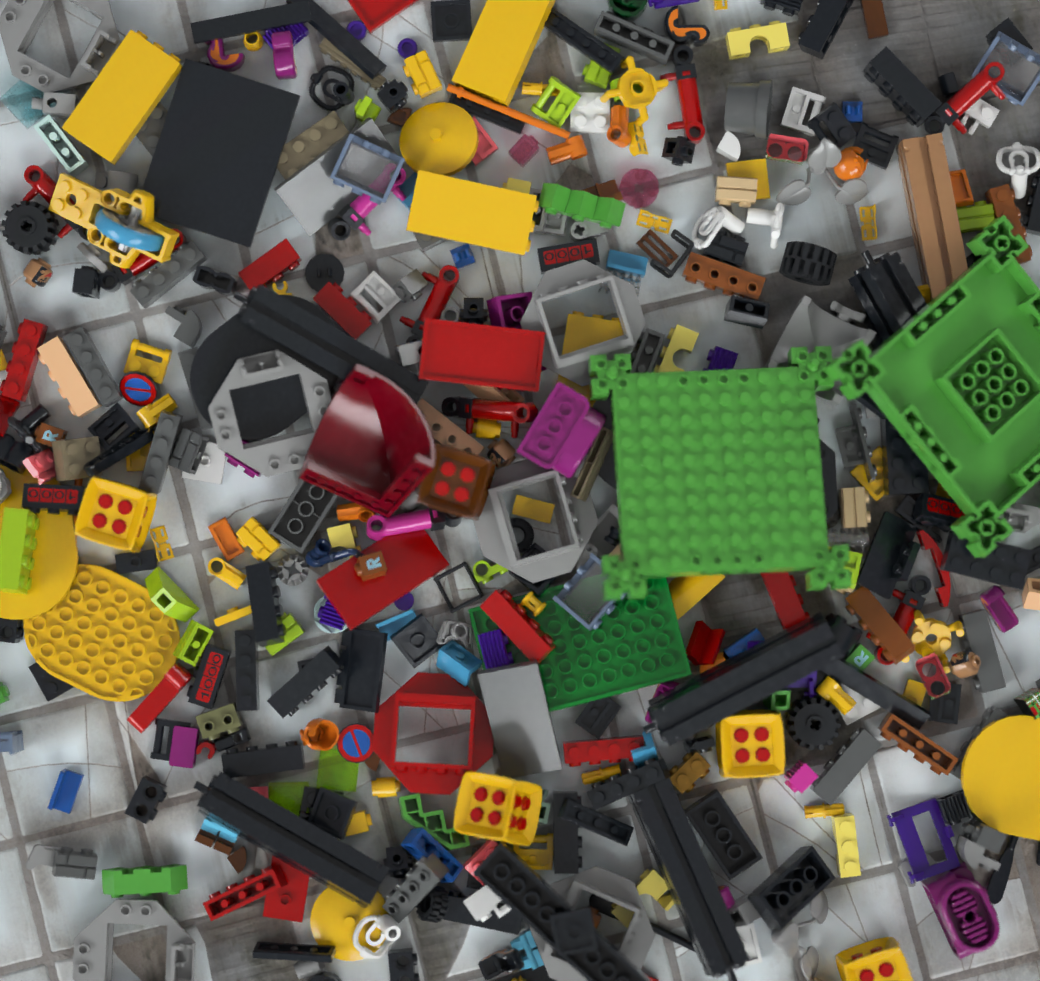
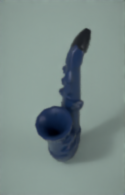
(320, 554)

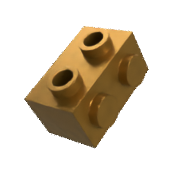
(689, 771)

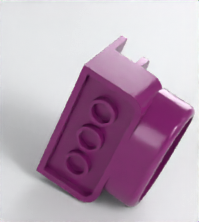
(562, 431)
(954, 895)

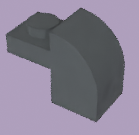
(190, 326)

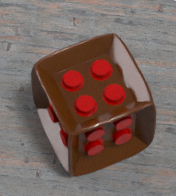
(457, 482)

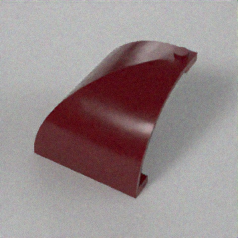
(370, 444)

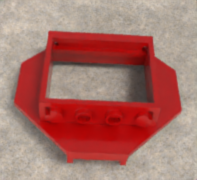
(432, 691)

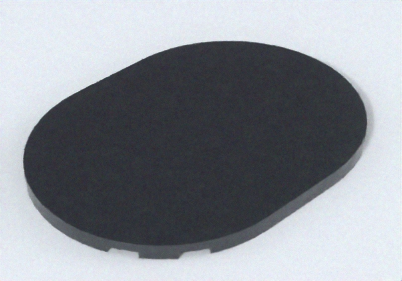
(261, 407)

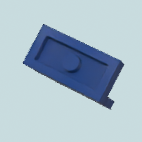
(65, 791)

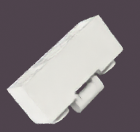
(483, 902)

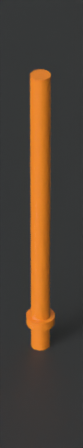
(461, 92)

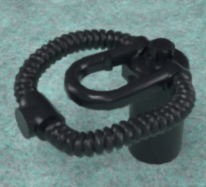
(343, 93)
(29, 424)

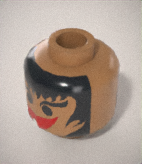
(37, 272)
(501, 452)
(964, 664)

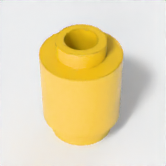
(487, 429)
(385, 787)

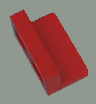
(704, 644)

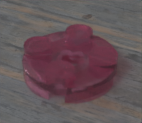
(639, 176)

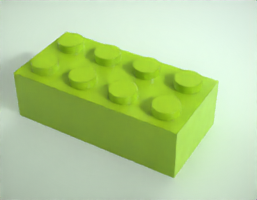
(16, 549)

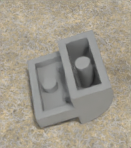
(116, 179)
(546, 222)
(974, 855)

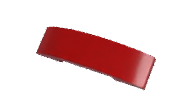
(943, 591)

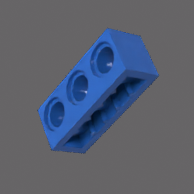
(421, 843)

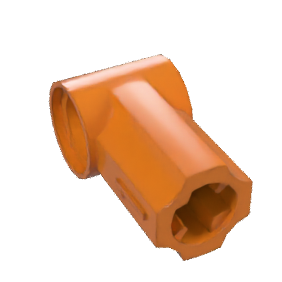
(619, 125)
(570, 149)
(352, 512)

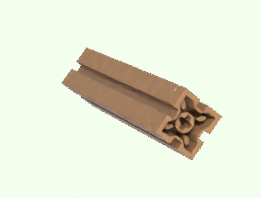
(932, 211)

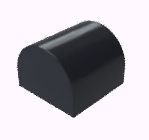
(948, 84)

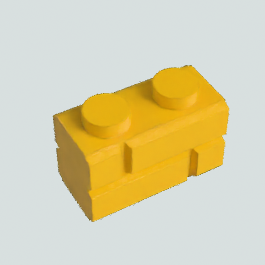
(423, 74)
(258, 539)

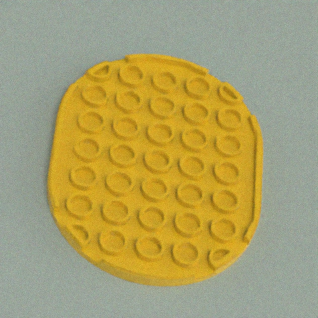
(53, 558)
(105, 637)
(1004, 776)

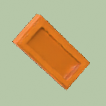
(961, 188)
(226, 539)

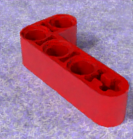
(160, 697)

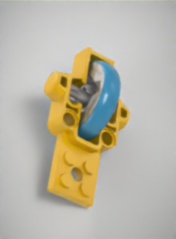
(131, 228)

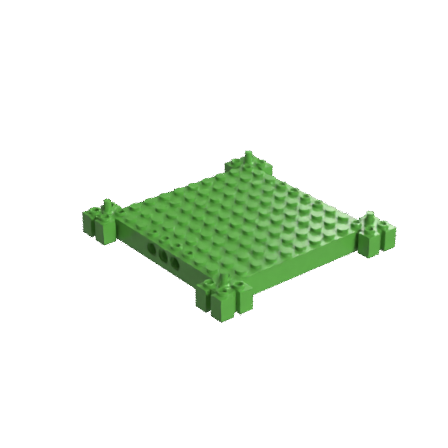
(966, 385)
(718, 472)

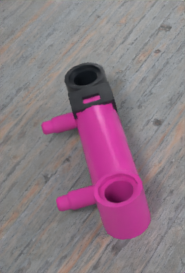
(353, 214)
(409, 522)

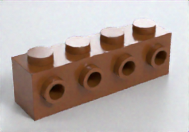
(1003, 204)
(722, 277)
(879, 624)
(920, 745)

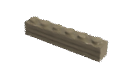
(336, 55)
(592, 464)

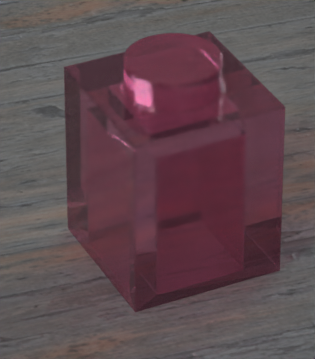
(524, 150)

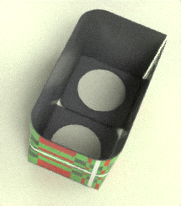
(1029, 702)

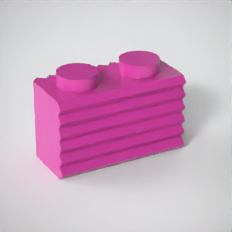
(800, 777)

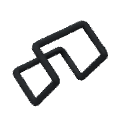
(680, 261)
(464, 564)

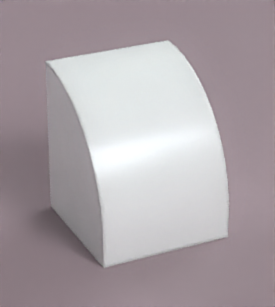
(729, 147)

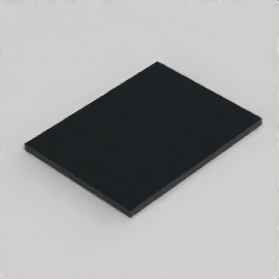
(219, 152)

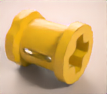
(533, 604)

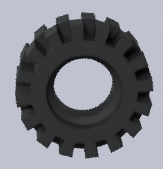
(528, 533)
(433, 905)

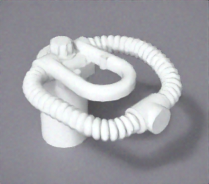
(1019, 173)
(720, 215)
(769, 218)
(387, 926)

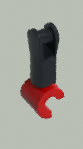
(223, 743)

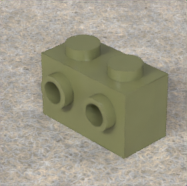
(219, 721)

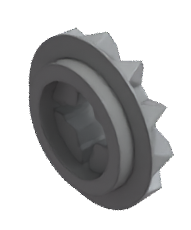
(296, 578)

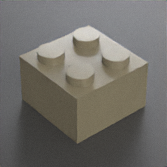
(72, 455)

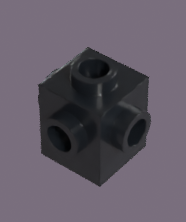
(393, 102)
(678, 150)
(474, 311)
(398, 861)

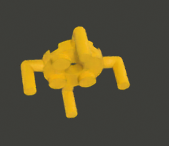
(629, 96)
(941, 644)

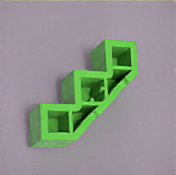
(581, 205)
(432, 822)
(144, 880)

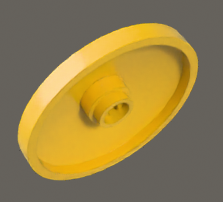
(439, 139)
(335, 920)

